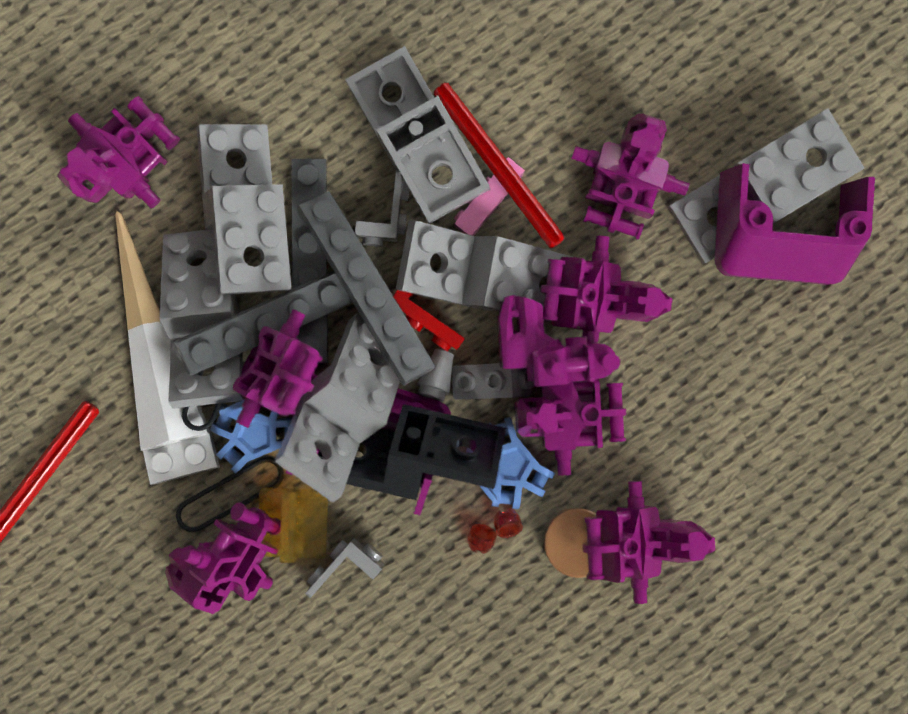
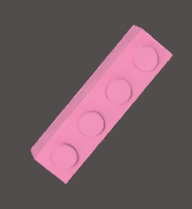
(483, 205)

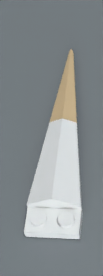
(167, 443)

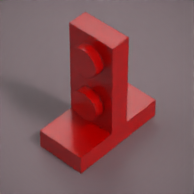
(419, 318)

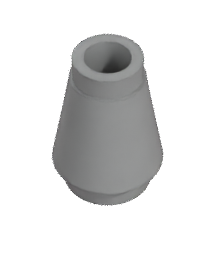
(437, 382)

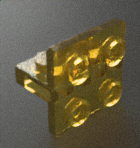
(302, 522)

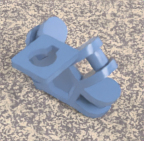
(252, 441)
(514, 470)

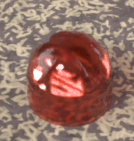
(507, 523)
(481, 538)

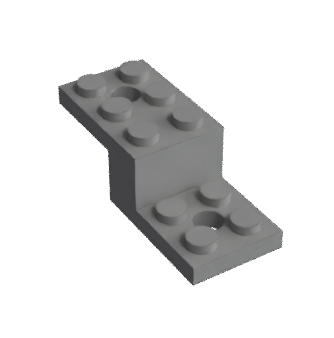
(417, 135)
(776, 177)
(243, 208)
(472, 269)
(188, 305)
(340, 412)

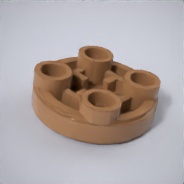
(565, 539)

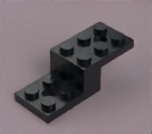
(427, 444)

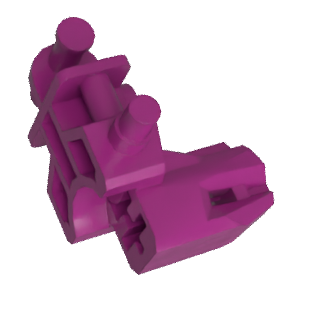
(117, 155)
(629, 175)
(593, 296)
(543, 357)
(276, 371)
(571, 418)
(636, 541)
(228, 564)

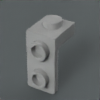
(375, 233)
(489, 381)
(365, 557)

